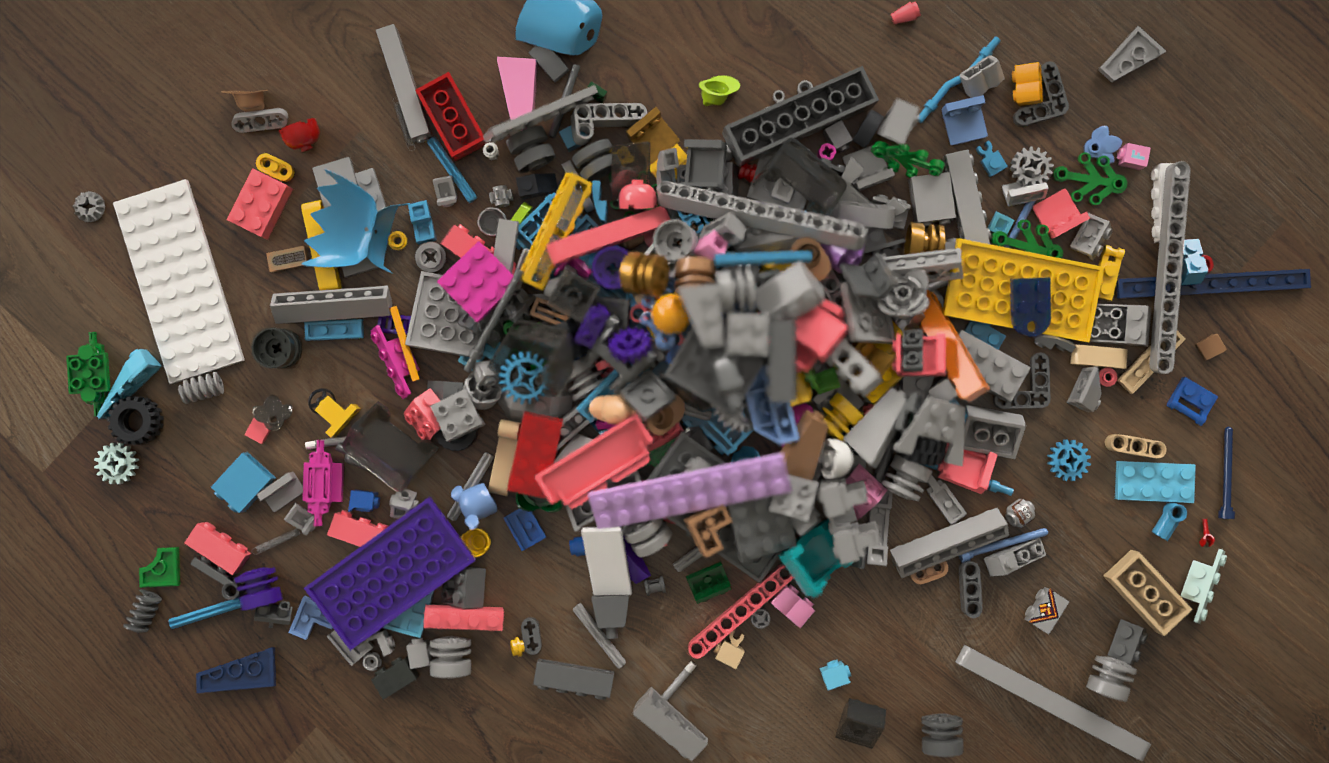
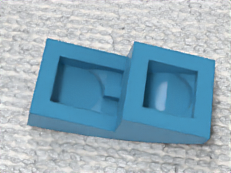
(422, 222)

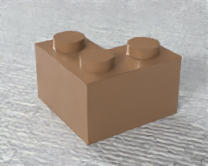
(703, 527)

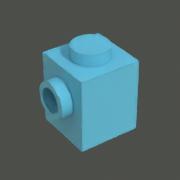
(835, 674)

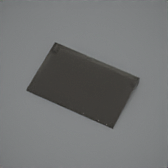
(628, 164)

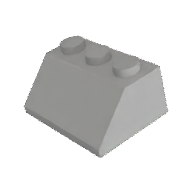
(790, 294)
(993, 431)

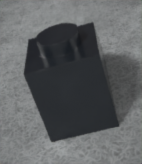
(536, 185)

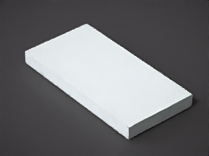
(607, 561)

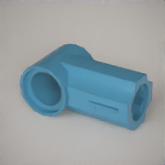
(1168, 522)

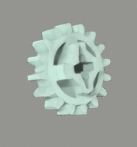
(118, 472)

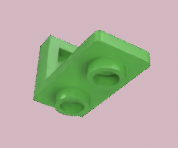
(824, 380)

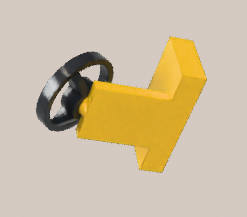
(332, 411)

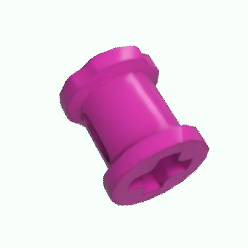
(829, 148)

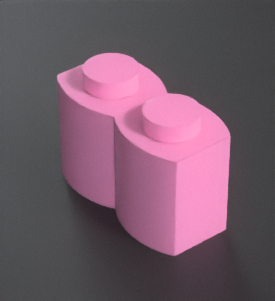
(792, 605)

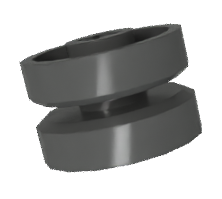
(594, 160)

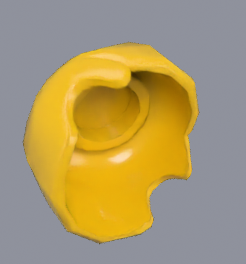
(477, 541)

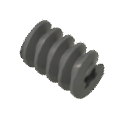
(144, 612)

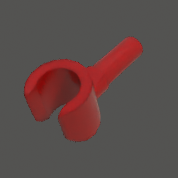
(1207, 536)

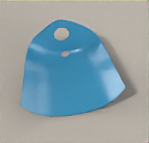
(557, 24)

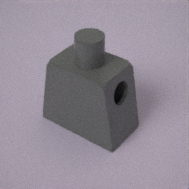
(610, 612)

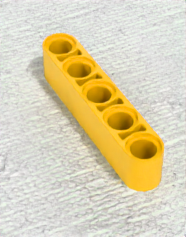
(327, 277)

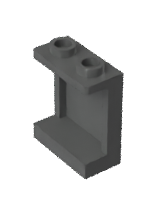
(705, 164)

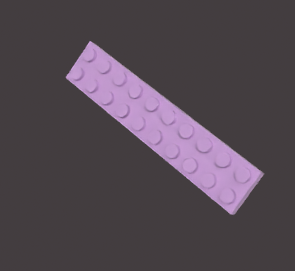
(690, 491)

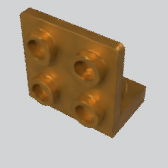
(653, 130)
(874, 356)

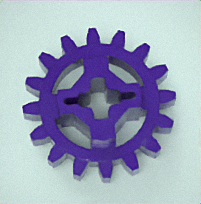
(630, 345)

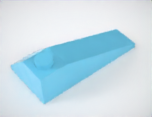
(134, 374)

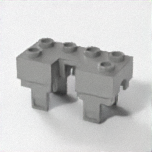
(838, 506)

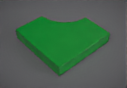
(163, 570)

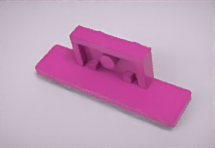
(393, 356)

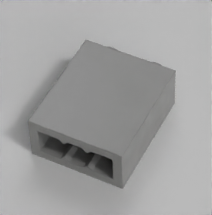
(932, 199)

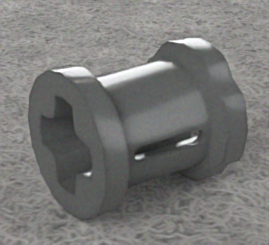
(654, 585)

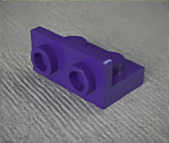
(592, 325)

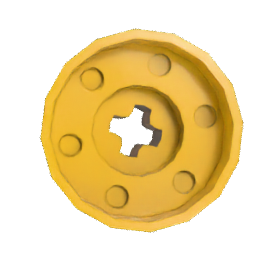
(841, 416)

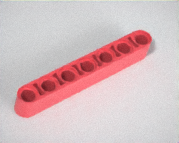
(607, 235)
(736, 619)

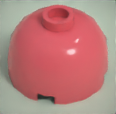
(637, 196)

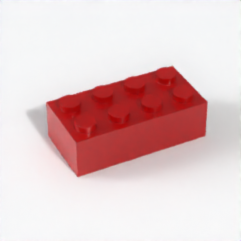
(451, 116)
(534, 452)

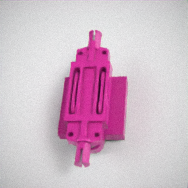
(322, 482)

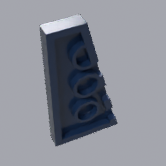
(244, 673)

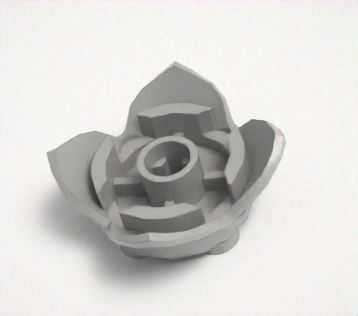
(912, 285)

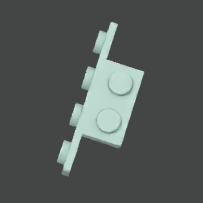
(1201, 582)

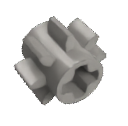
(501, 196)

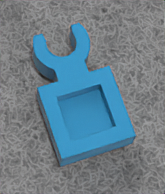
(992, 161)

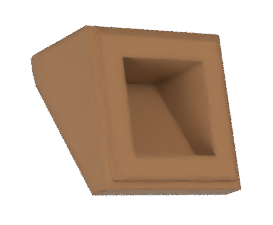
(1211, 346)

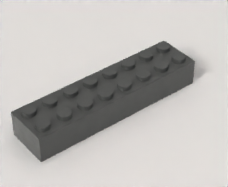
(800, 116)

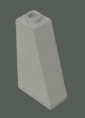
(876, 428)

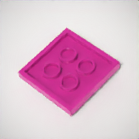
(477, 281)

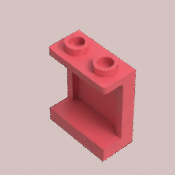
(820, 332)
(933, 356)
(974, 472)

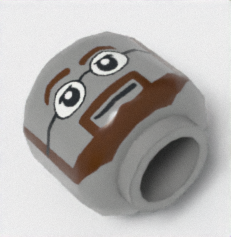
(1020, 513)

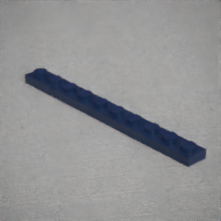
(1221, 283)

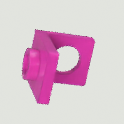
(583, 271)

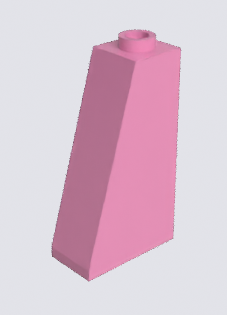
(519, 84)

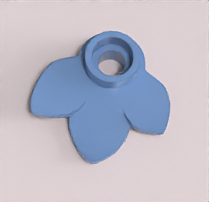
(1105, 144)

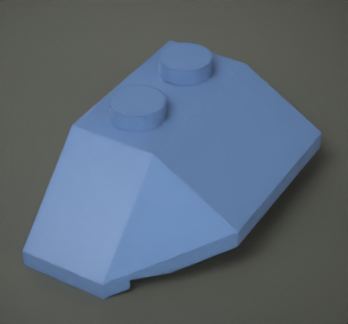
(770, 418)

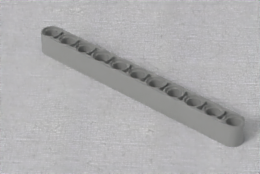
(762, 215)
(1175, 259)
(1053, 703)

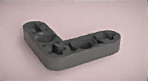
(1049, 105)
(1036, 390)

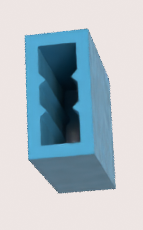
(242, 482)

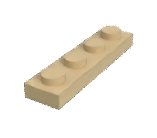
(1140, 369)

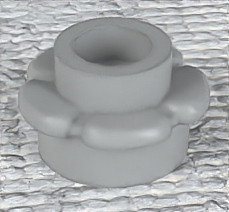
(372, 656)

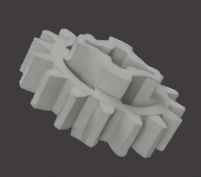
(1035, 160)

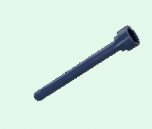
(1227, 511)

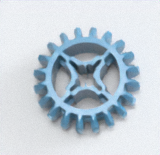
(509, 386)

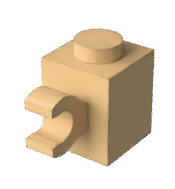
(730, 652)

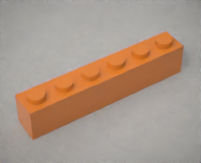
(959, 362)

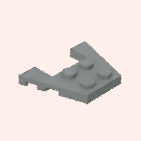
(851, 194)
(937, 421)

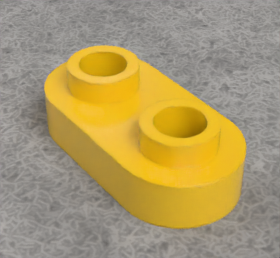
(275, 168)

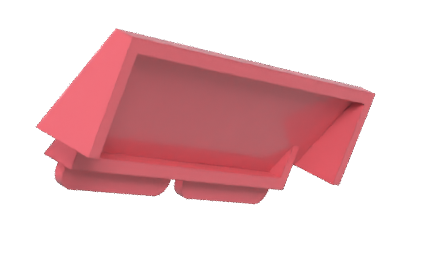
(605, 458)

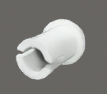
(491, 146)

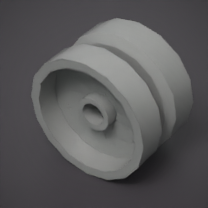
(647, 536)

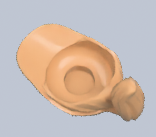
(611, 409)

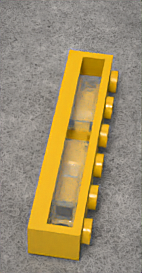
(555, 226)

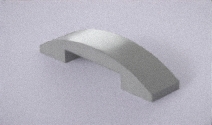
(665, 171)
(878, 553)

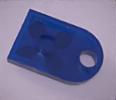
(1030, 303)

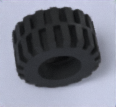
(120, 420)
(926, 451)

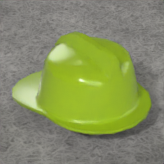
(717, 89)

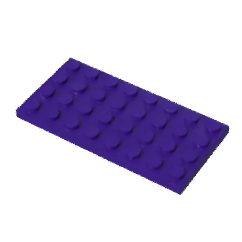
(390, 573)

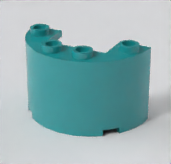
(812, 559)

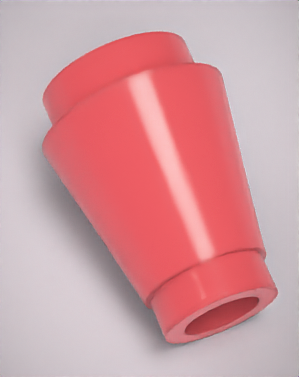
(906, 13)

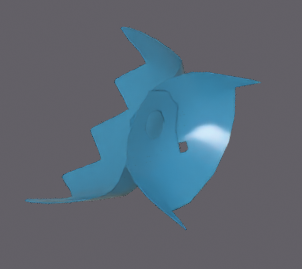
(344, 226)

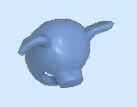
(474, 503)

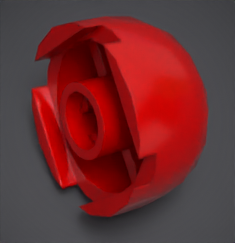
(301, 134)

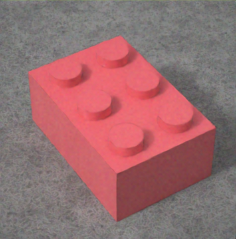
(260, 204)

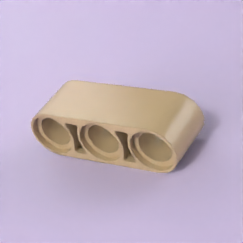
(1099, 357)
(1144, 446)

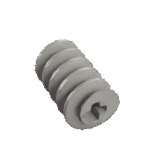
(201, 389)

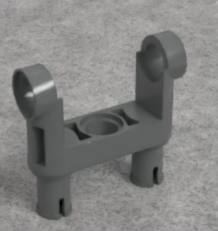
(626, 371)

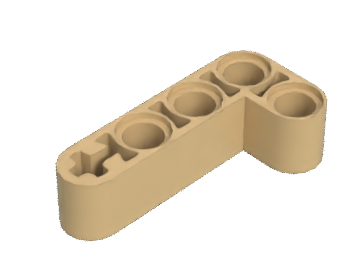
(508, 437)

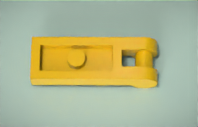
(1111, 271)

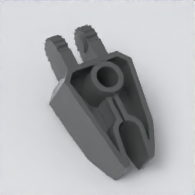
(727, 381)

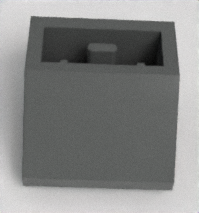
(465, 588)

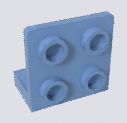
(964, 120)

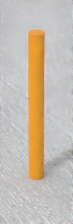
(402, 338)

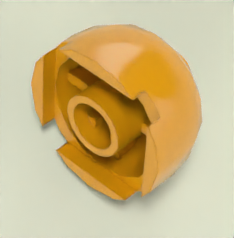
(670, 314)

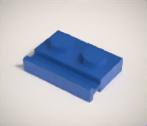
(525, 528)

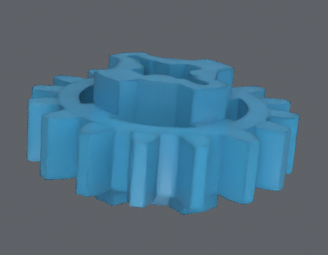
(1071, 467)

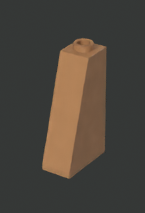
(803, 454)

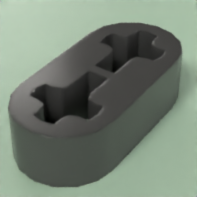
(527, 636)

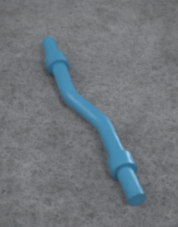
(931, 105)

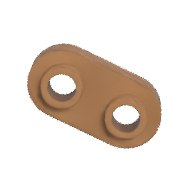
(930, 574)

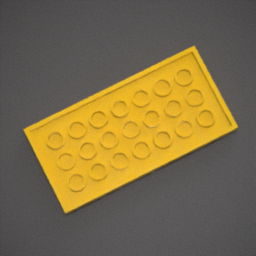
(986, 293)

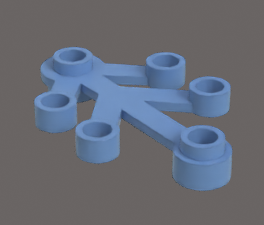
(659, 334)

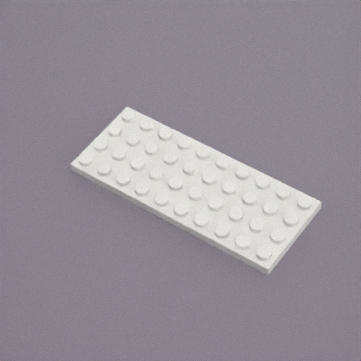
(178, 281)

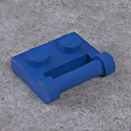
(1196, 396)

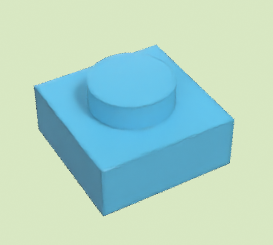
(1000, 223)

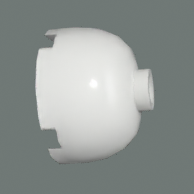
(835, 458)

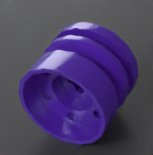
(602, 261)
(258, 588)

